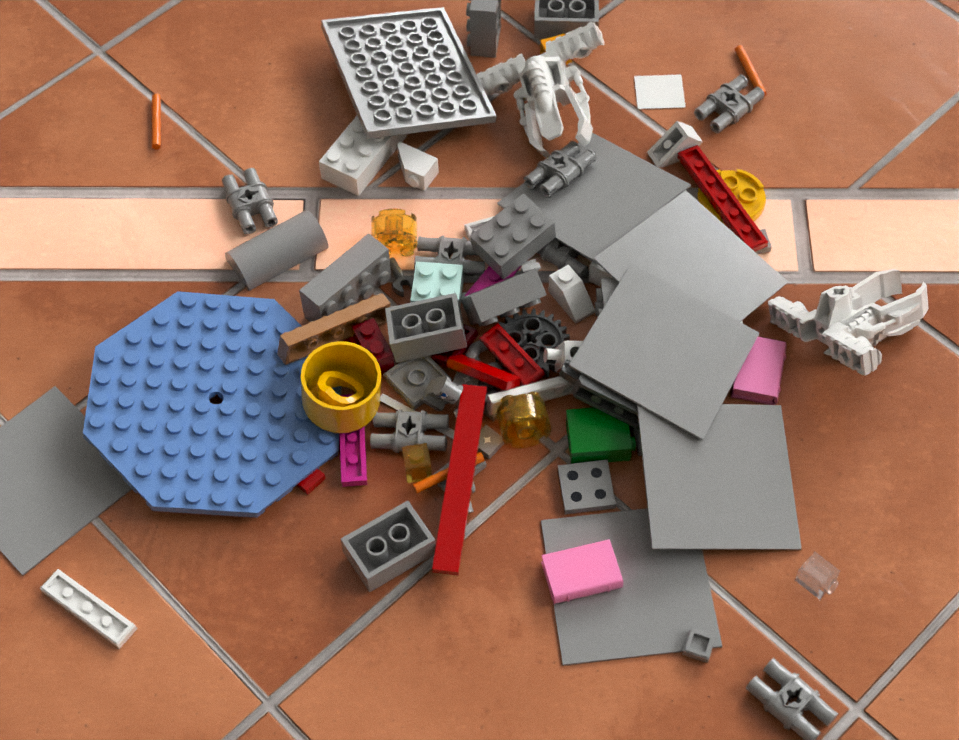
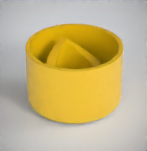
(336, 366)

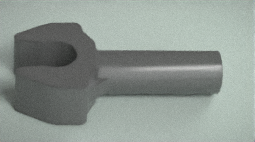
(401, 279)

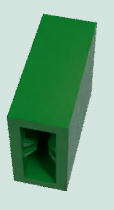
(597, 436)

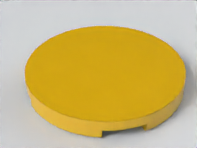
(745, 188)

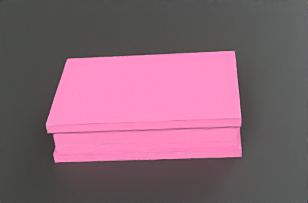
(761, 372)
(581, 571)

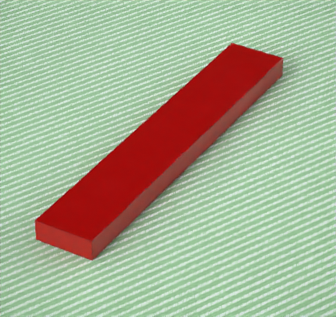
(721, 197)

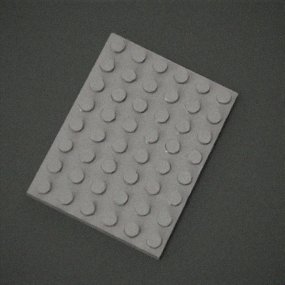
(407, 72)

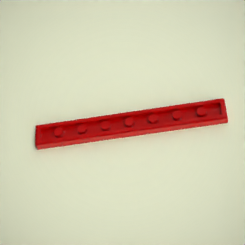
(459, 480)

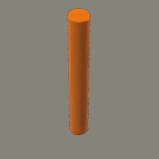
(749, 68)
(156, 121)
(438, 477)

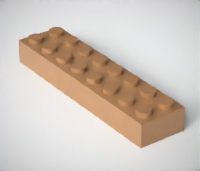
(330, 328)

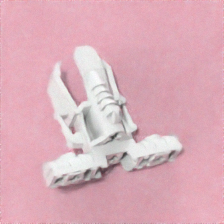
(546, 83)
(851, 319)

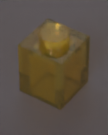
(416, 462)

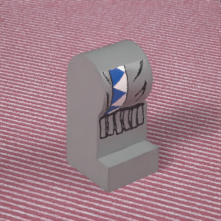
(441, 392)

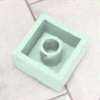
(436, 280)

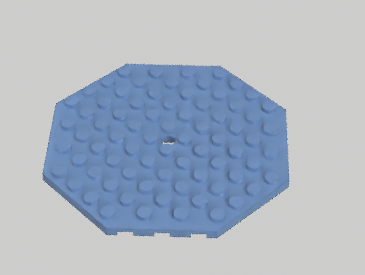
(165, 436)

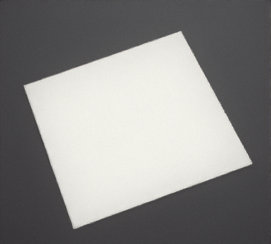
(659, 91)

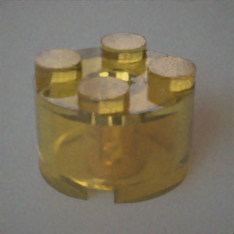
(395, 231)
(523, 419)

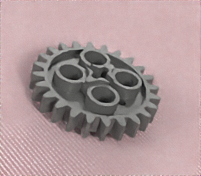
(534, 342)

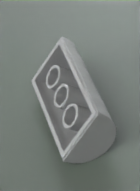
(277, 249)

